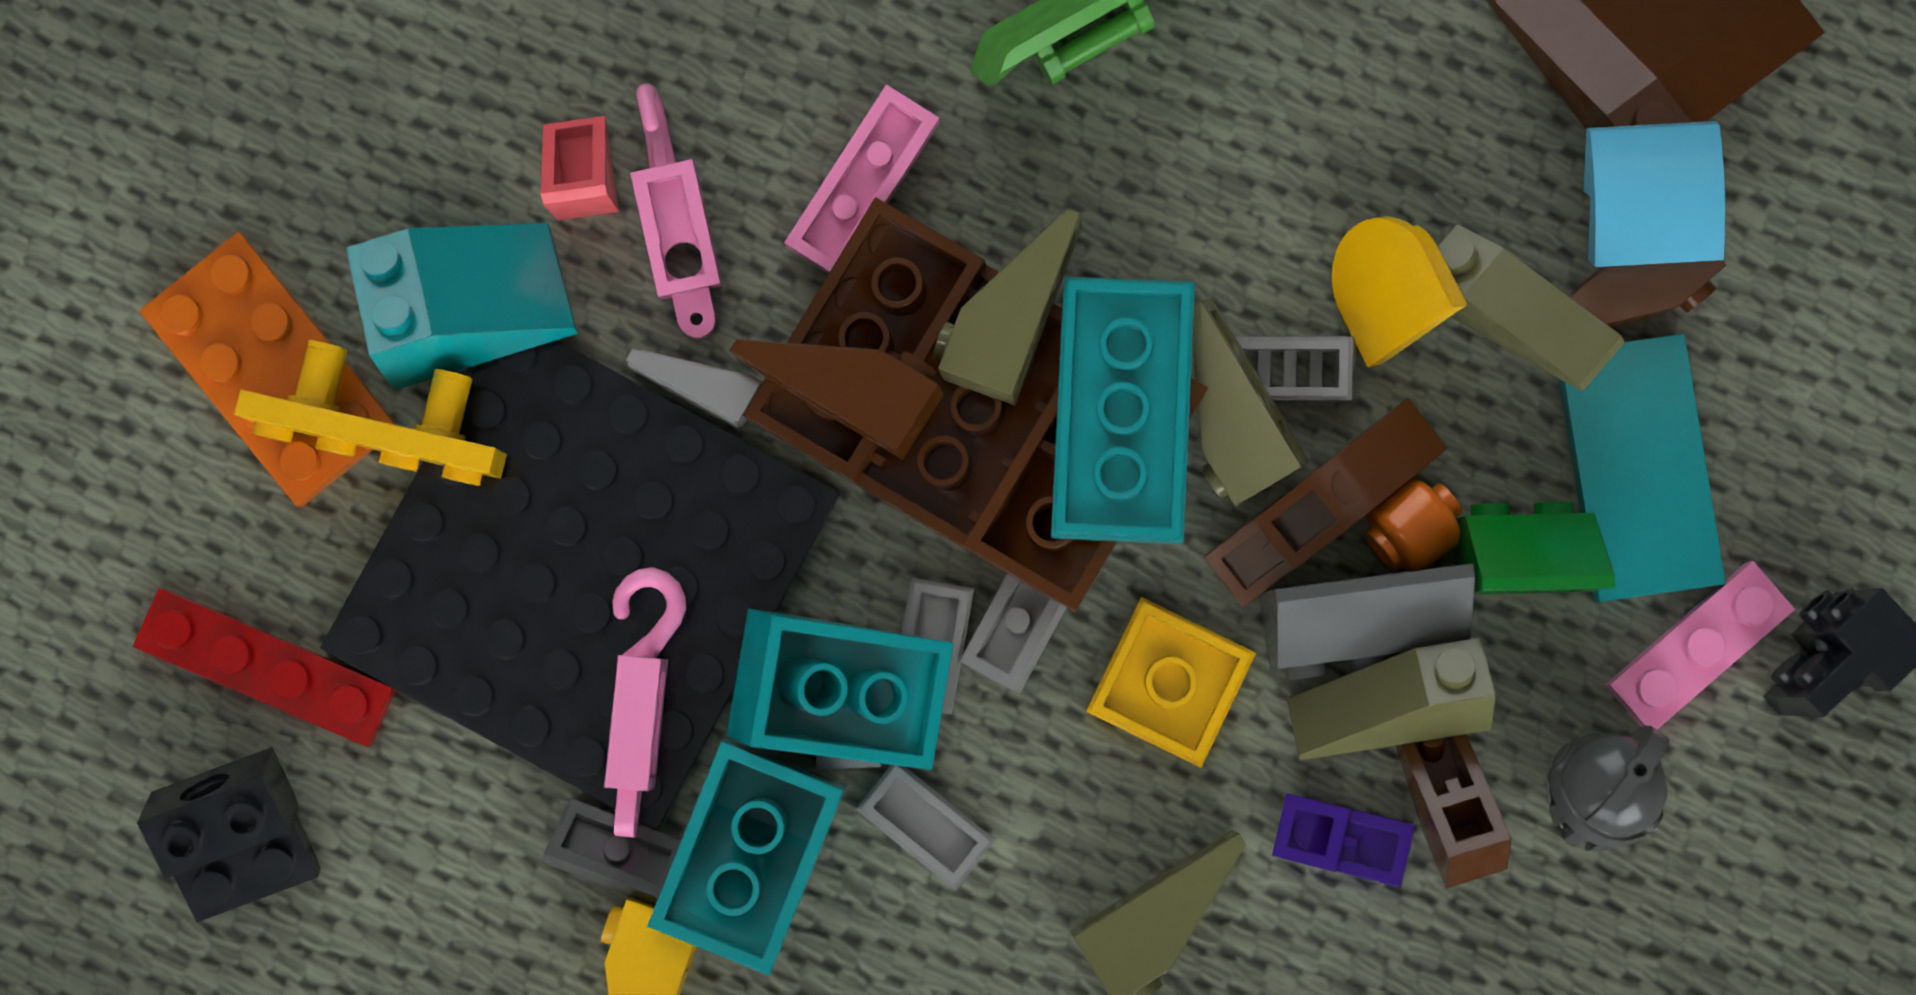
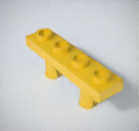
(340, 433)

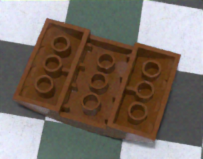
(979, 463)

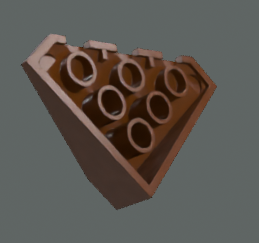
(1656, 56)

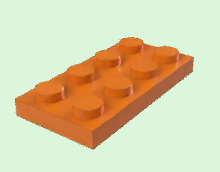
(246, 331)

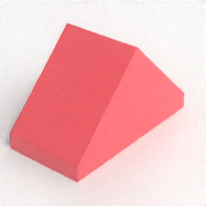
(577, 169)

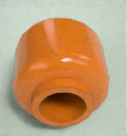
(1414, 526)

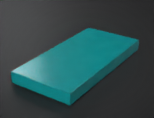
(1123, 410)
(1645, 470)

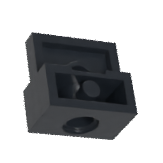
(1850, 644)
(229, 835)

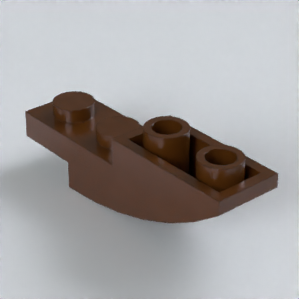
(1326, 502)

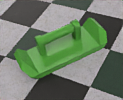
(1045, 23)

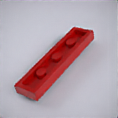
(264, 667)

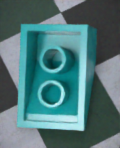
(458, 297)
(839, 690)
(747, 855)

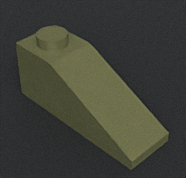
(1526, 311)
(1004, 321)
(1238, 420)
(1397, 702)
(1149, 927)

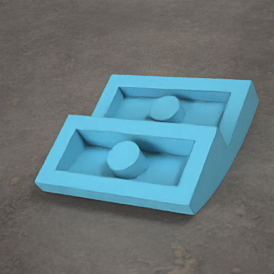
(1655, 193)

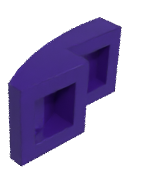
(1343, 840)

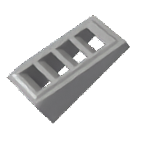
(1345, 367)
(709, 388)

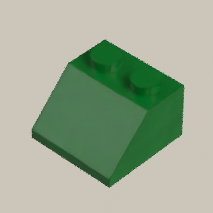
(1533, 551)

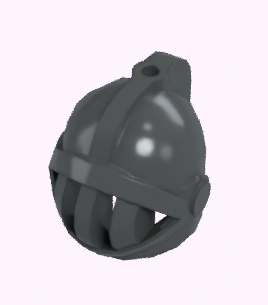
(1608, 788)

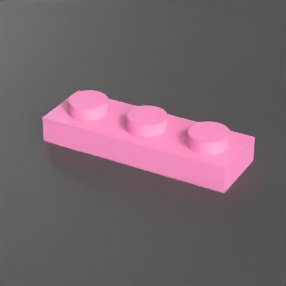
(867, 168)
(1700, 646)

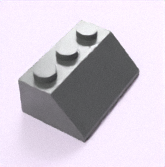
(1365, 618)

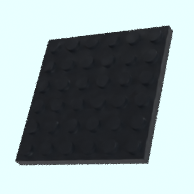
(506, 588)

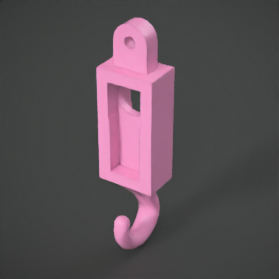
(673, 214)
(640, 699)

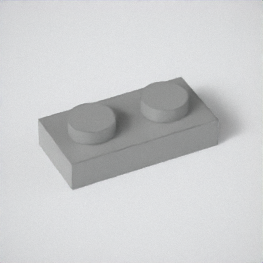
(1012, 634)

